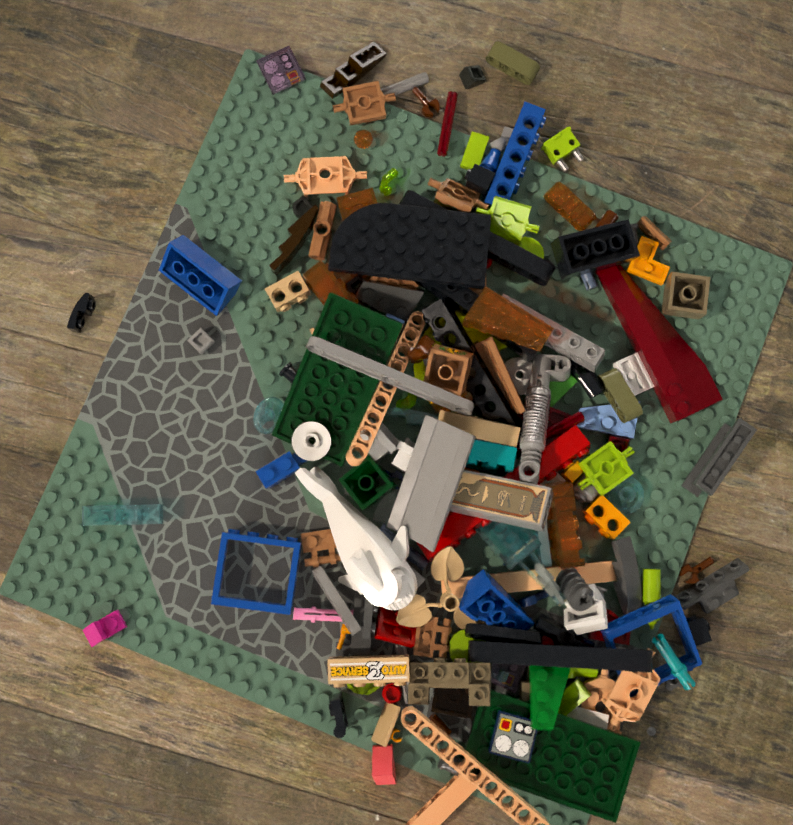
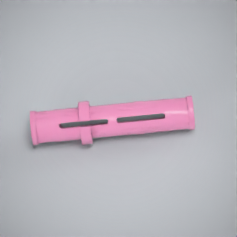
(299, 614)

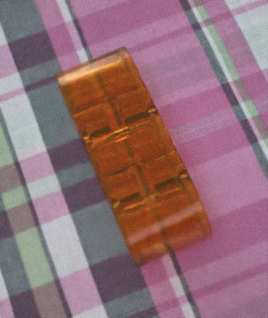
(569, 206)

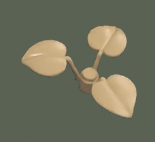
(445, 566)

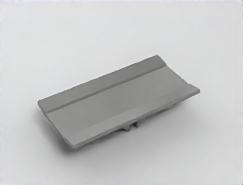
(431, 481)

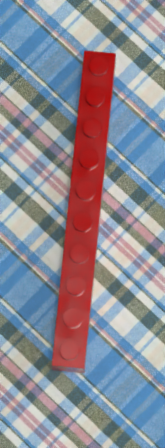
(556, 456)

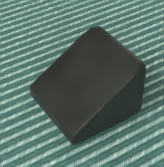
(472, 76)

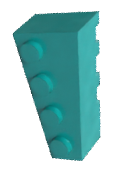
(491, 458)

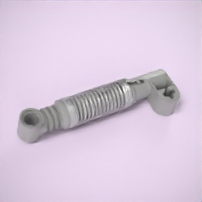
(537, 411)

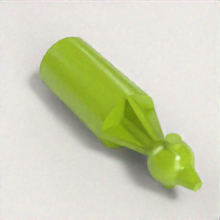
(651, 588)

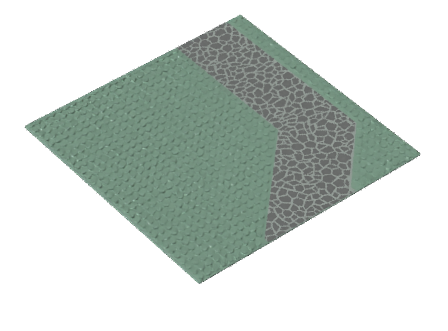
(184, 433)

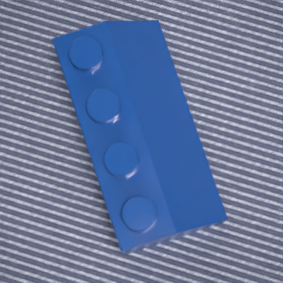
(199, 274)

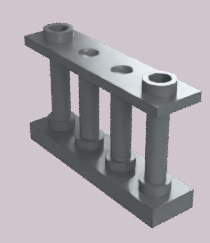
(718, 458)

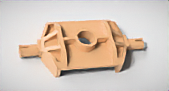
(339, 181)
(599, 688)
(626, 707)

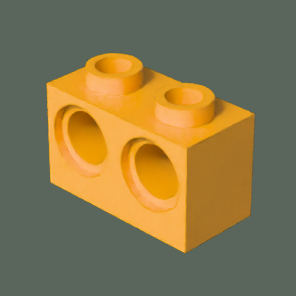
(609, 512)

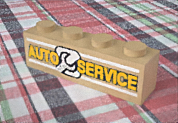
(369, 669)

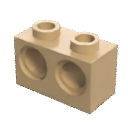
(285, 287)

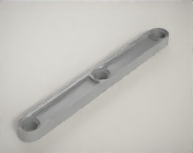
(390, 376)

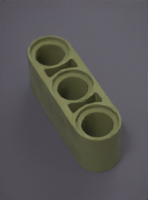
(512, 63)
(620, 395)

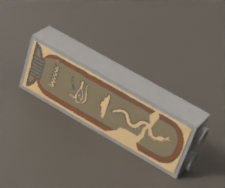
(503, 500)

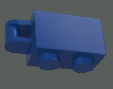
(279, 469)

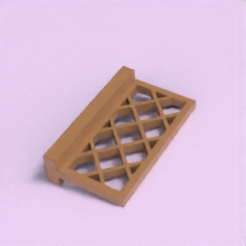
(493, 360)

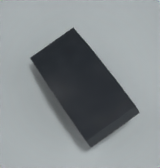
(83, 307)

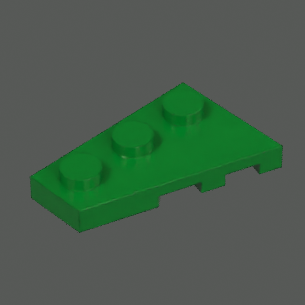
(546, 693)

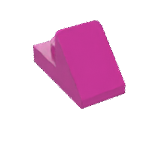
(104, 628)

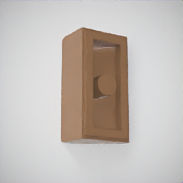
(653, 232)

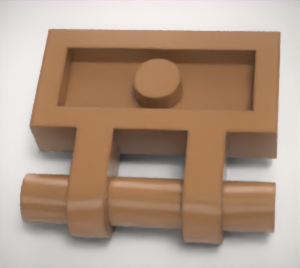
(318, 541)
(426, 636)

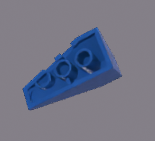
(489, 602)

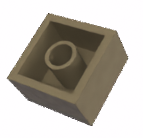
(685, 295)

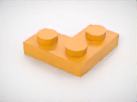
(645, 266)

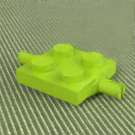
(509, 219)
(606, 468)

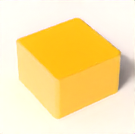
(573, 472)

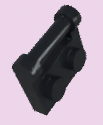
(338, 710)

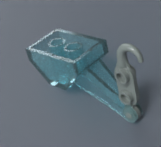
(514, 544)

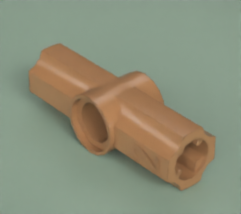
(324, 220)

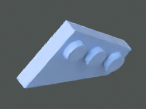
(605, 420)

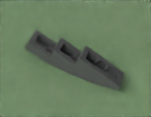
(627, 573)

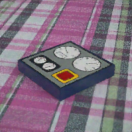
(512, 737)

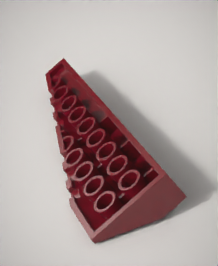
(674, 368)

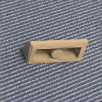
(386, 724)

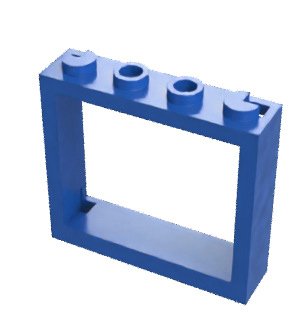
(250, 604)
(650, 613)

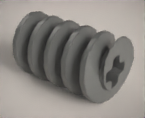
(575, 589)

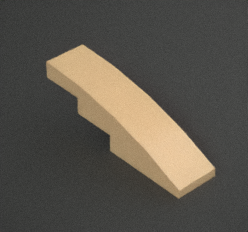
(482, 428)

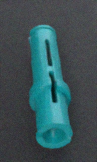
(677, 668)

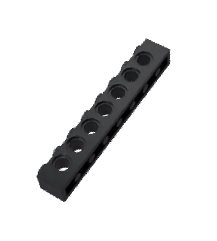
(462, 300)
(483, 376)

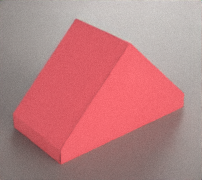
(383, 765)

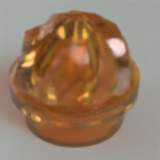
(363, 139)

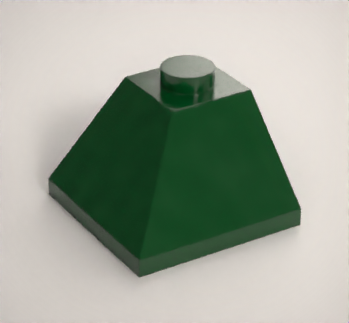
(367, 483)

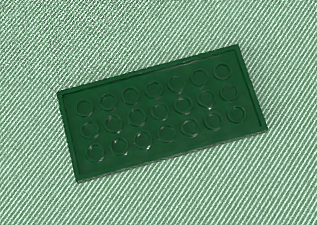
(331, 391)
(569, 765)

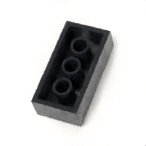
(594, 249)

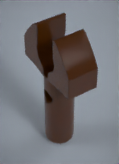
(426, 102)
(695, 570)

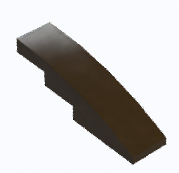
(352, 71)
(298, 234)

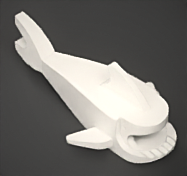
(369, 557)

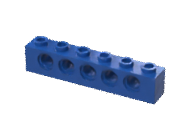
(530, 115)

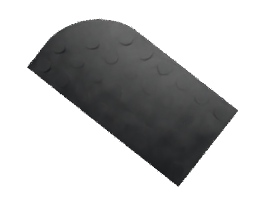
(413, 245)

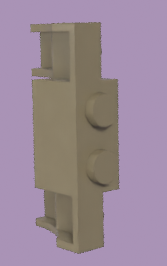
(450, 675)

